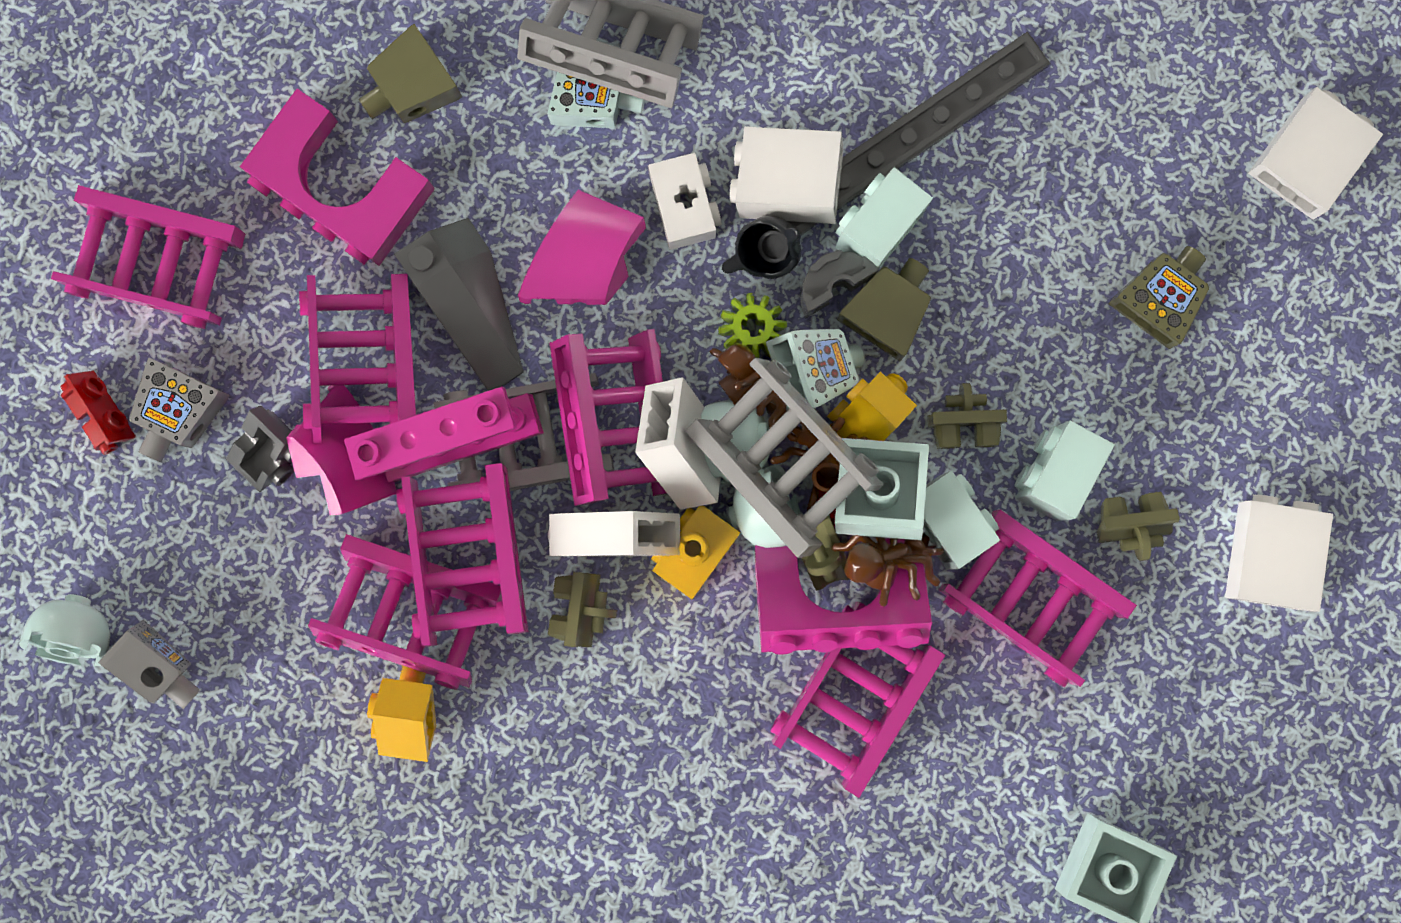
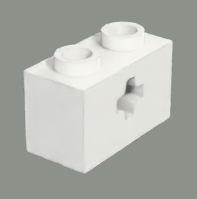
(669, 181)

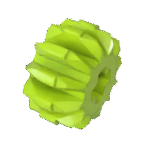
(762, 318)

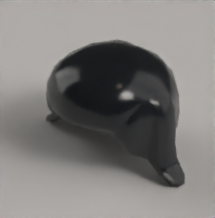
(766, 248)

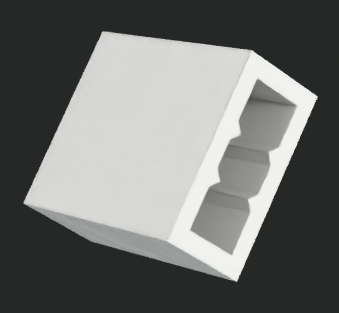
(1316, 153)
(788, 174)
(669, 450)
(614, 534)
(1279, 554)

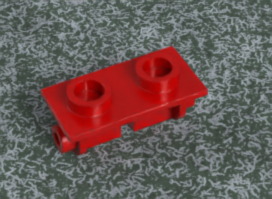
(89, 396)

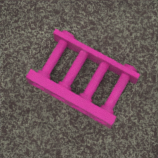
(140, 218)
(393, 338)
(578, 415)
(444, 435)
(367, 556)
(502, 571)
(1072, 581)
(876, 734)

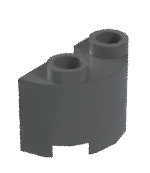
(833, 271)
(262, 450)

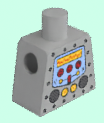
(173, 408)
(134, 660)

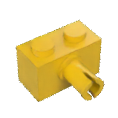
(874, 407)
(702, 546)
(403, 716)

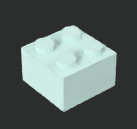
(887, 215)
(1063, 470)
(899, 504)
(956, 522)
(1115, 872)

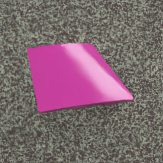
(583, 253)
(333, 462)

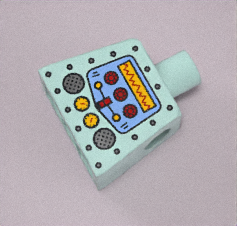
(588, 104)
(818, 362)

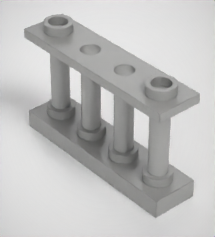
(610, 65)
(550, 466)
(743, 467)

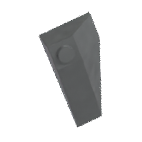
(463, 290)

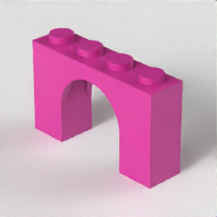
(281, 166)
(795, 623)

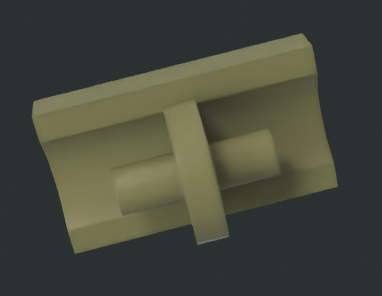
(985, 422)
(1137, 530)
(825, 564)
(585, 611)

